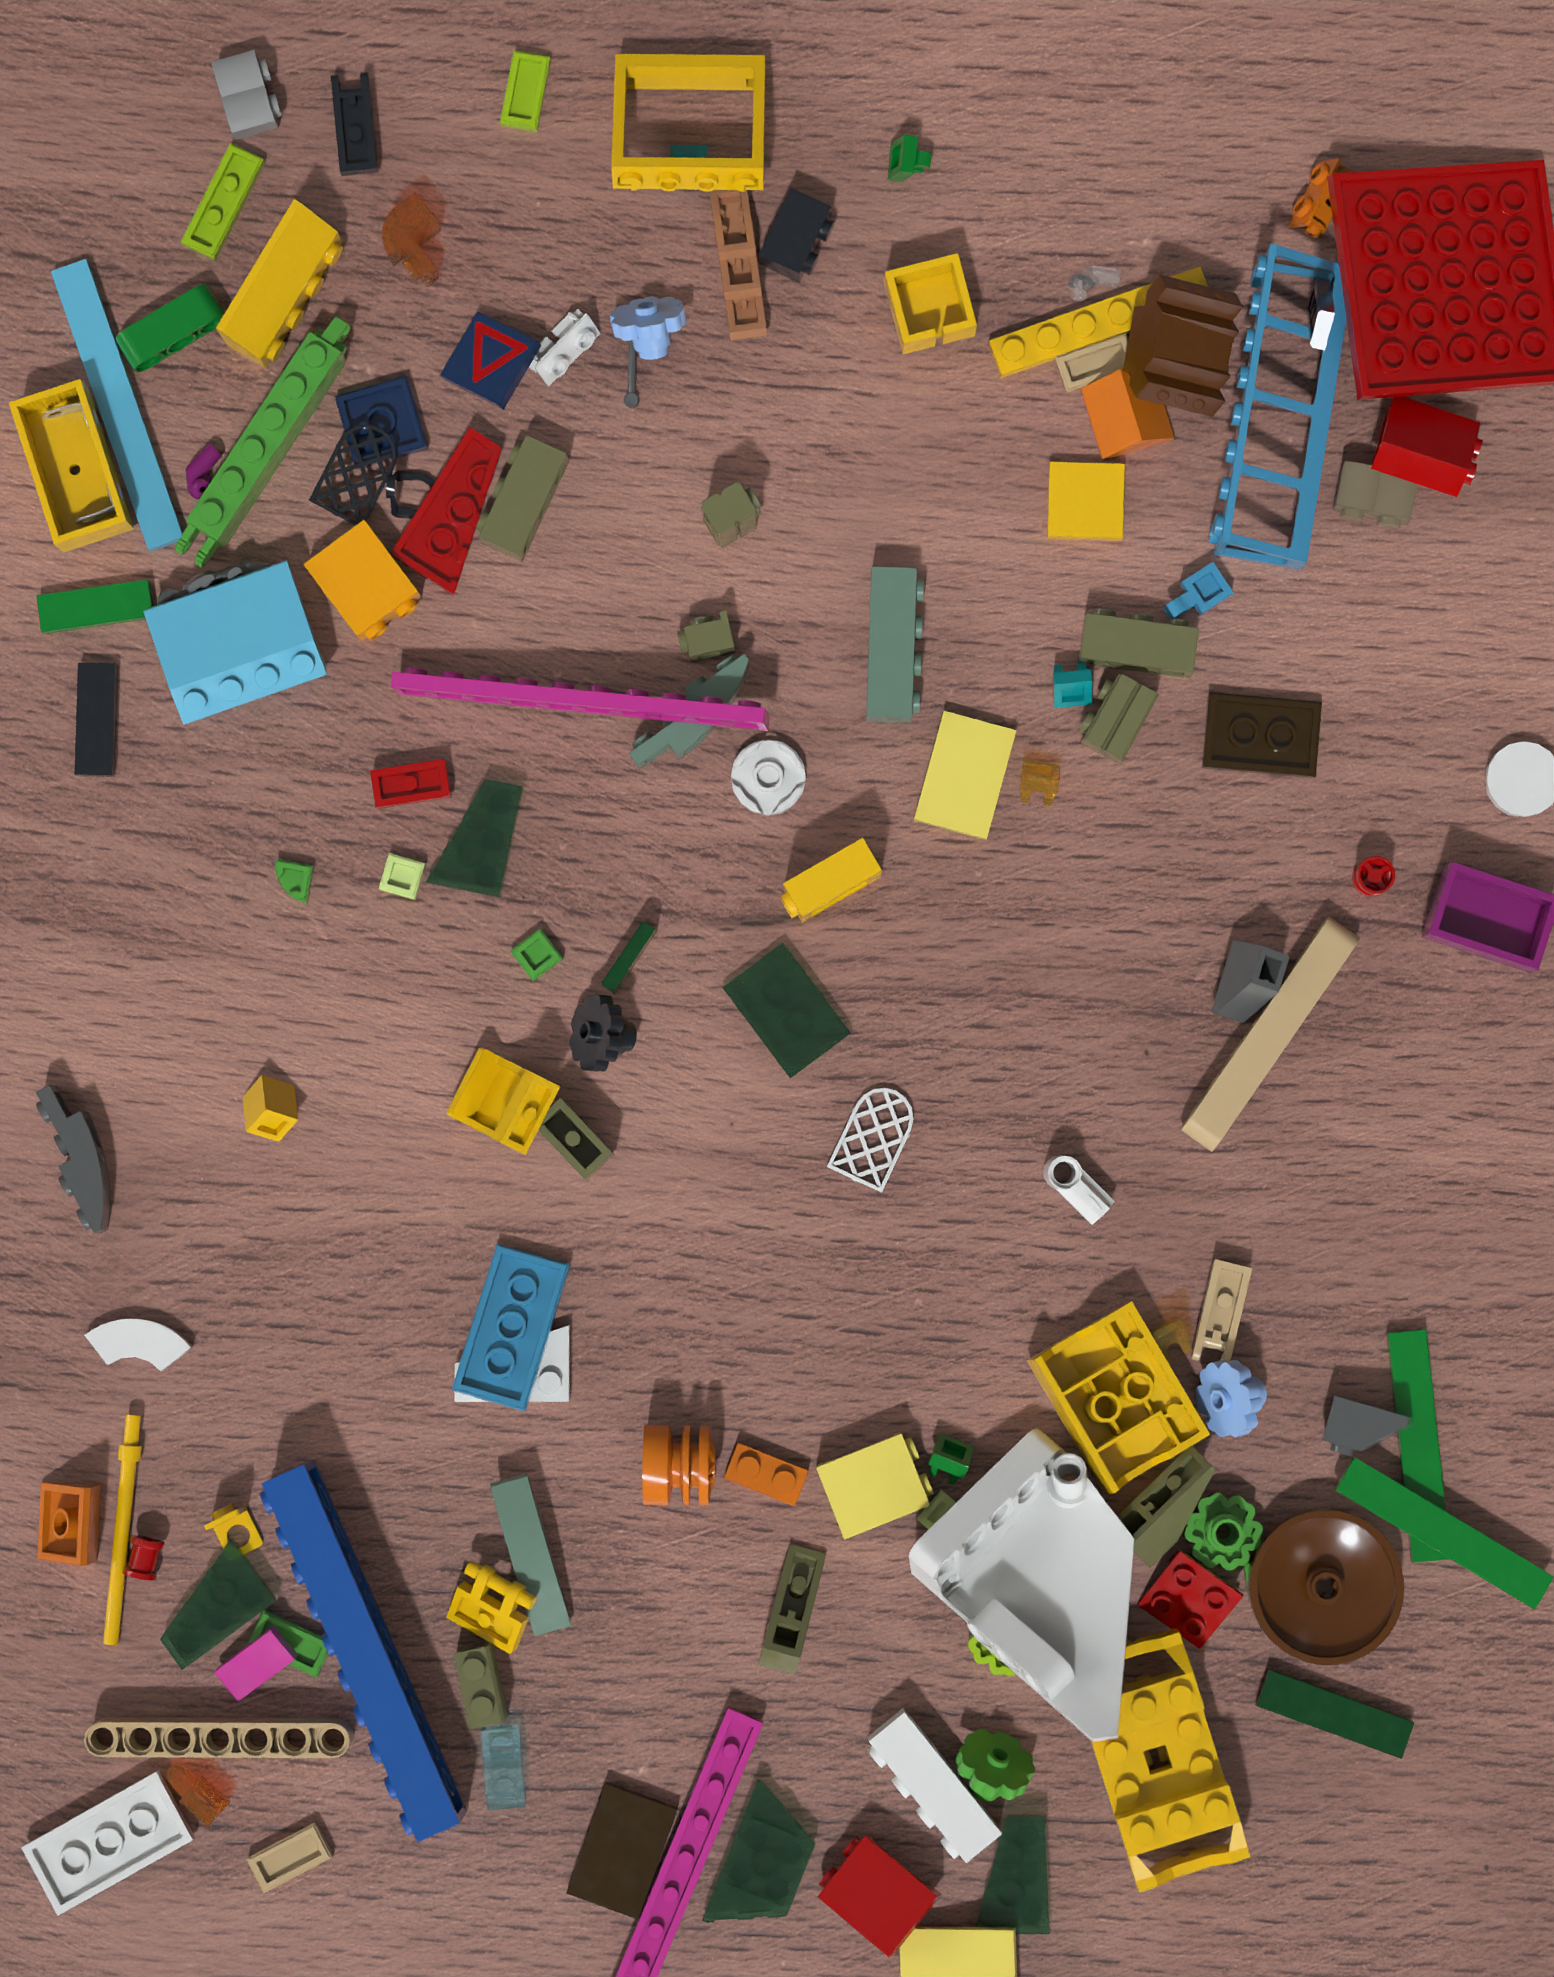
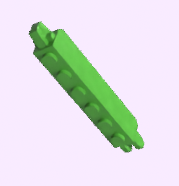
(266, 440)

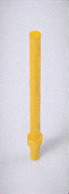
(128, 1454)

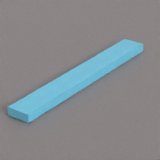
(117, 405)

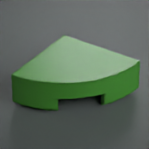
(295, 878)

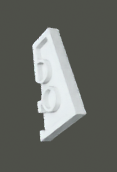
(553, 1375)

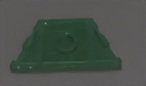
(762, 1862)

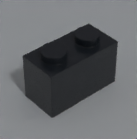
(796, 235)

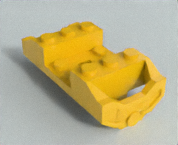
(1175, 1799)

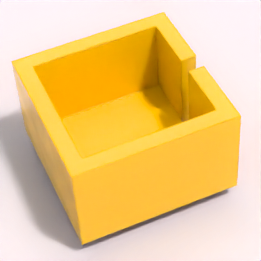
(930, 303)

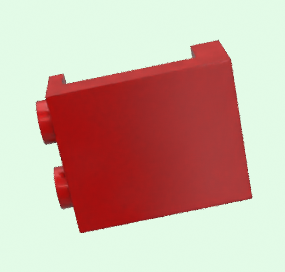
(877, 1895)

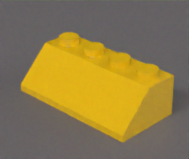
(280, 285)

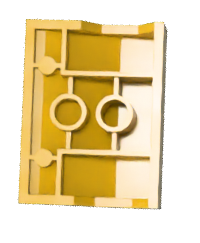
(1118, 1397)

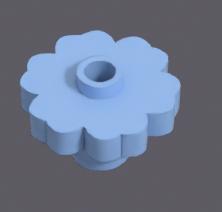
(648, 324)
(1230, 1398)

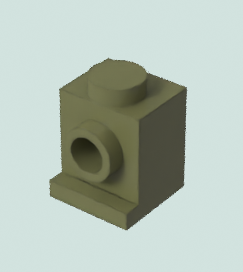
(707, 637)

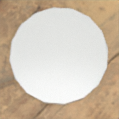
(768, 777)
(1521, 779)

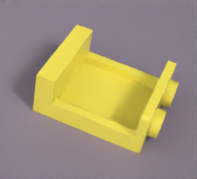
(874, 1485)

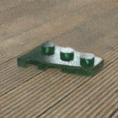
(482, 844)
(1019, 1878)

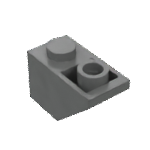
(1249, 980)

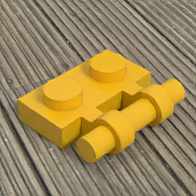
(487, 1616)

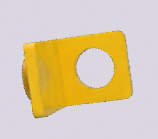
(228, 1517)

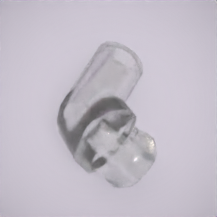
(1090, 277)

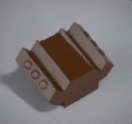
(1182, 345)

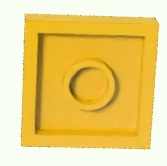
(1085, 501)

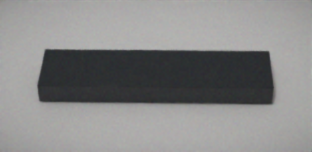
(1320, 313)

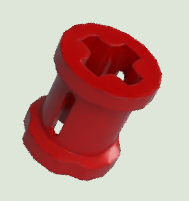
(143, 1557)

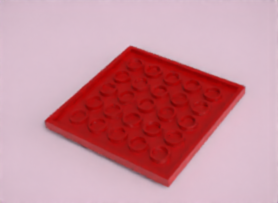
(1446, 277)

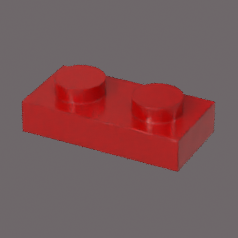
(410, 784)

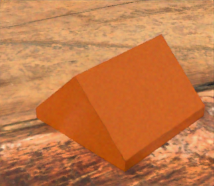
(1122, 420)
(69, 1523)

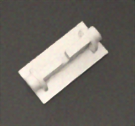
(575, 335)

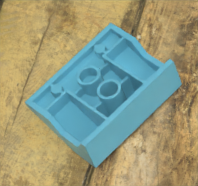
(235, 642)

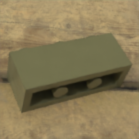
(522, 497)
(1138, 643)

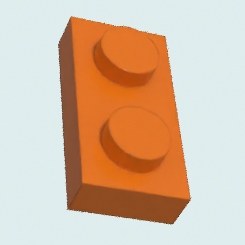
(766, 1474)

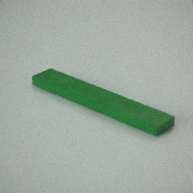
(1418, 1442)
(1444, 1533)

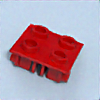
(1190, 1599)

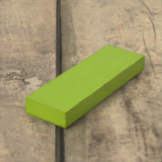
(223, 202)

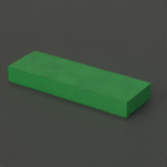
(94, 606)

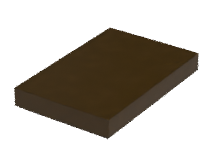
(1261, 735)
(622, 1850)

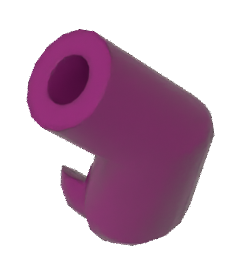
(199, 471)

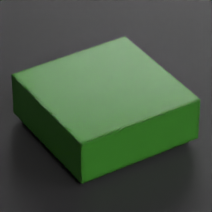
(536, 955)

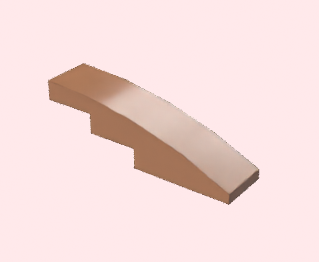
(738, 264)

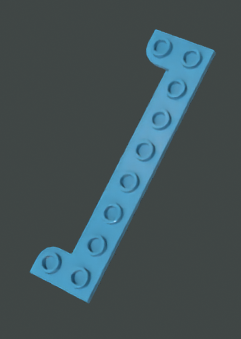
(1319, 413)

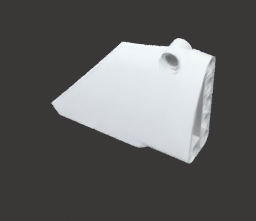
(1040, 1578)

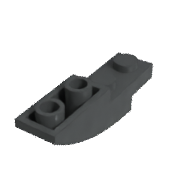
(87, 1171)

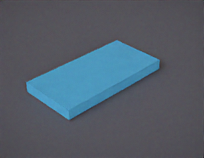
(511, 1328)

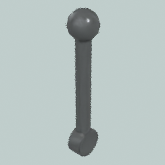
(631, 399)

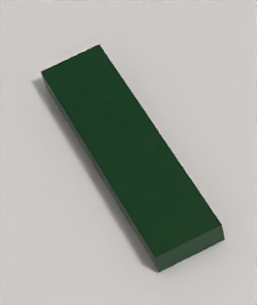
(1334, 1713)

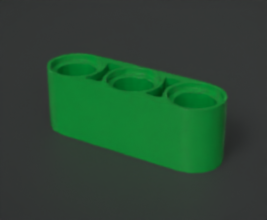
(170, 328)

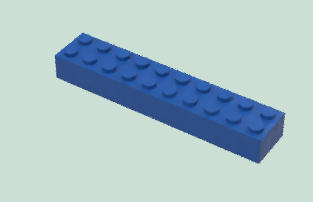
(364, 1651)

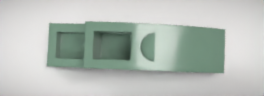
(686, 736)

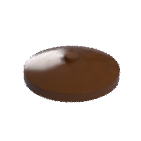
(1326, 1587)

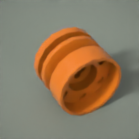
(677, 1465)

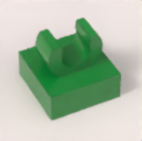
(906, 159)
(950, 1456)

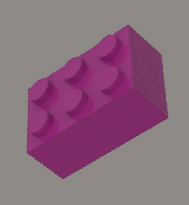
(1490, 917)

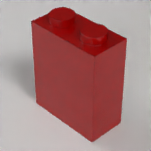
(1427, 446)

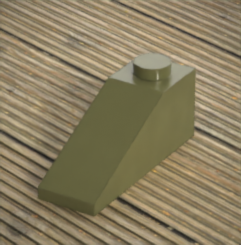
(1166, 1505)
(792, 1609)

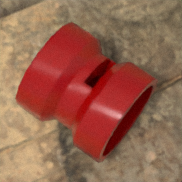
(1379, 873)

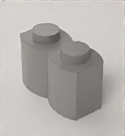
(245, 94)

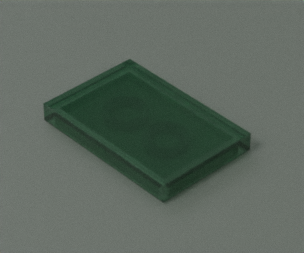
(786, 1010)

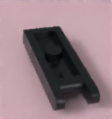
(354, 127)

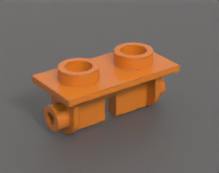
(1311, 207)

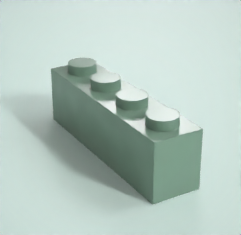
(892, 643)

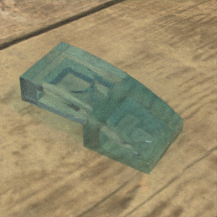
(503, 1767)

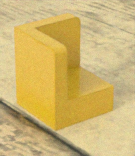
(270, 1108)

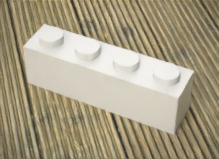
(934, 1786)

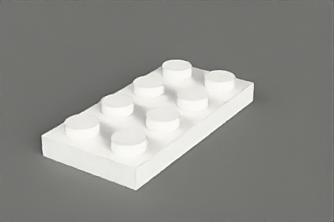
(108, 1842)

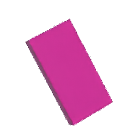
(256, 1663)

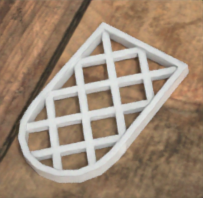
(902, 1139)

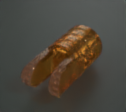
(186, 1784)

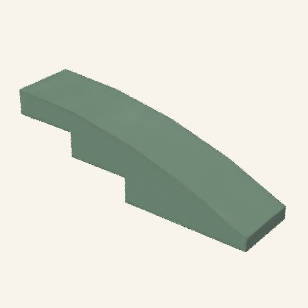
(530, 1552)

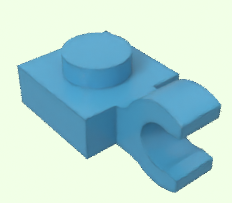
(1202, 591)

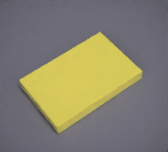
(965, 775)
(959, 1952)

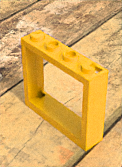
(688, 73)

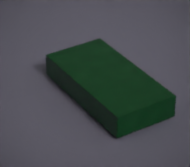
(628, 957)

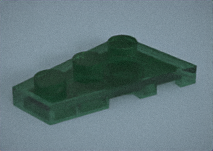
(218, 1607)

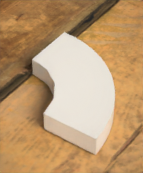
(138, 1339)

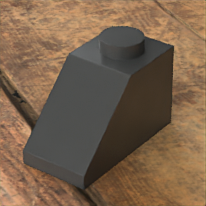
(1360, 1426)

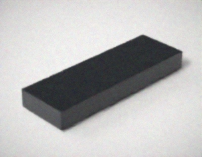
(96, 719)

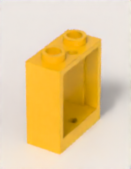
(830, 881)

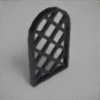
(337, 452)

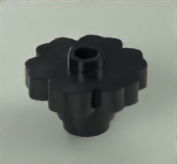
(600, 1033)

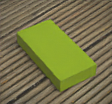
(525, 91)

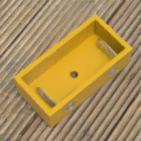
(64, 431)

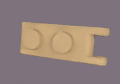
(1222, 1309)

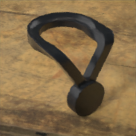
(391, 491)

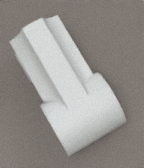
(1079, 1190)

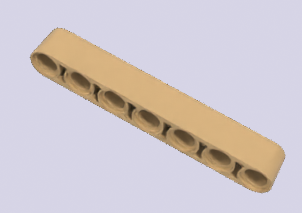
(1270, 1034)
(202, 1745)

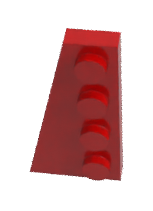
(444, 524)

